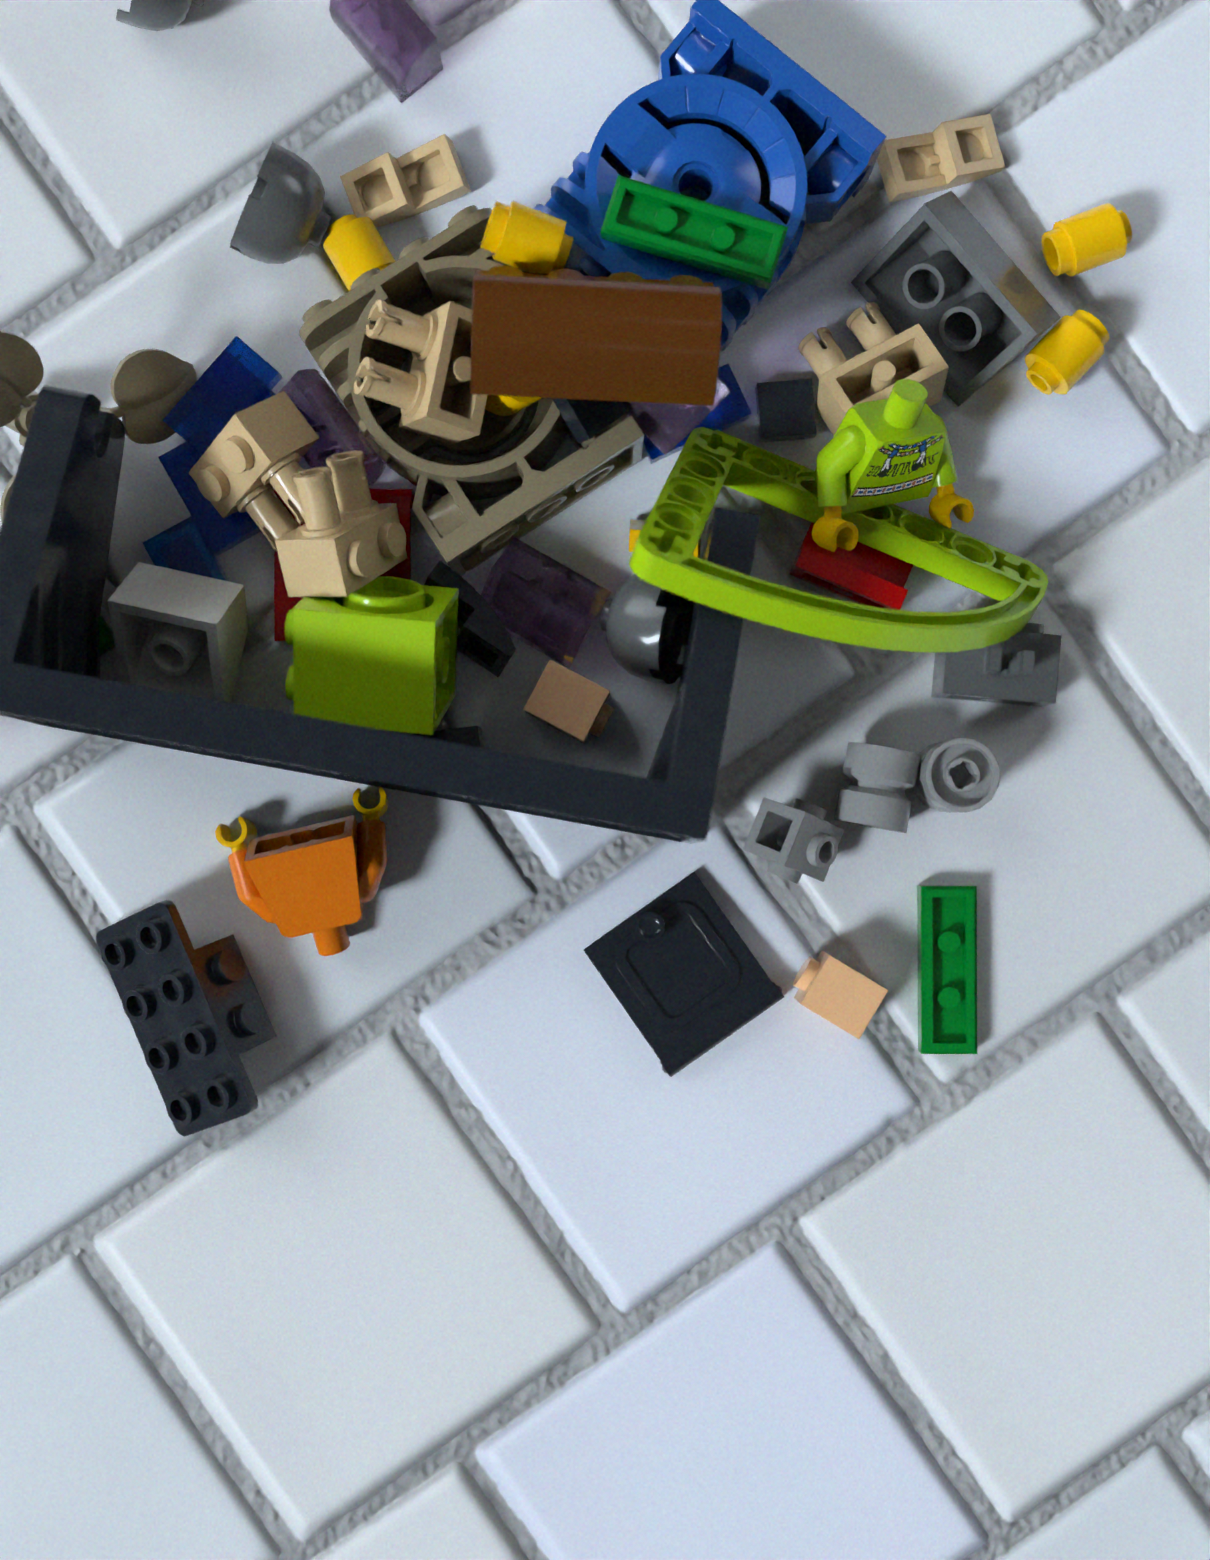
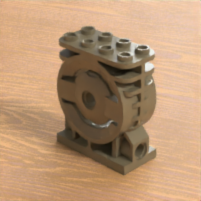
(420, 282)

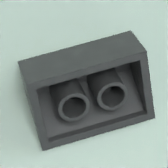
(960, 291)

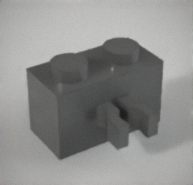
(1008, 672)

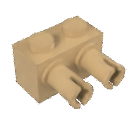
(876, 370)
(437, 390)
(252, 459)
(344, 532)

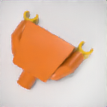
(312, 874)

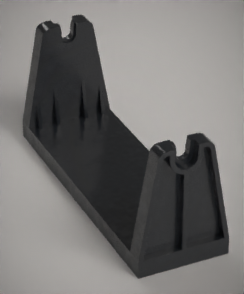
(50, 608)

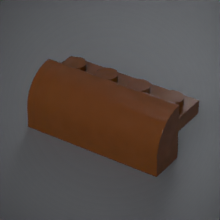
(595, 336)

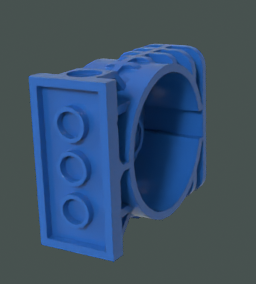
(710, 114)

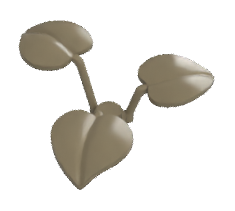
(143, 387)

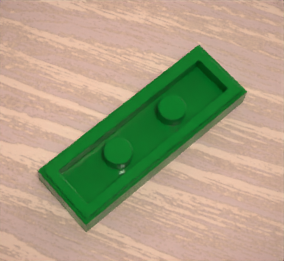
(693, 232)
(947, 969)

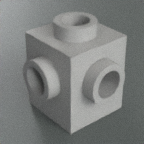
(794, 839)

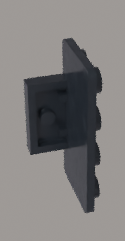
(188, 1014)

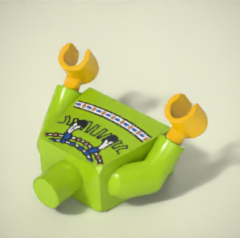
(884, 457)

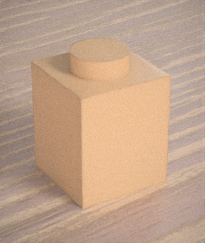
(569, 702)
(838, 993)

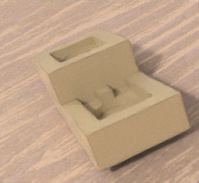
(941, 159)
(406, 185)

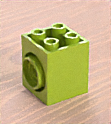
(376, 655)

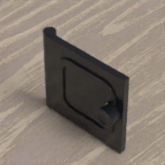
(683, 974)

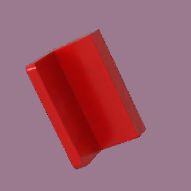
(857, 574)

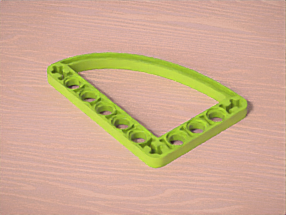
(721, 459)

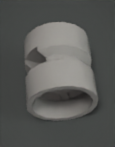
(957, 775)
(877, 786)

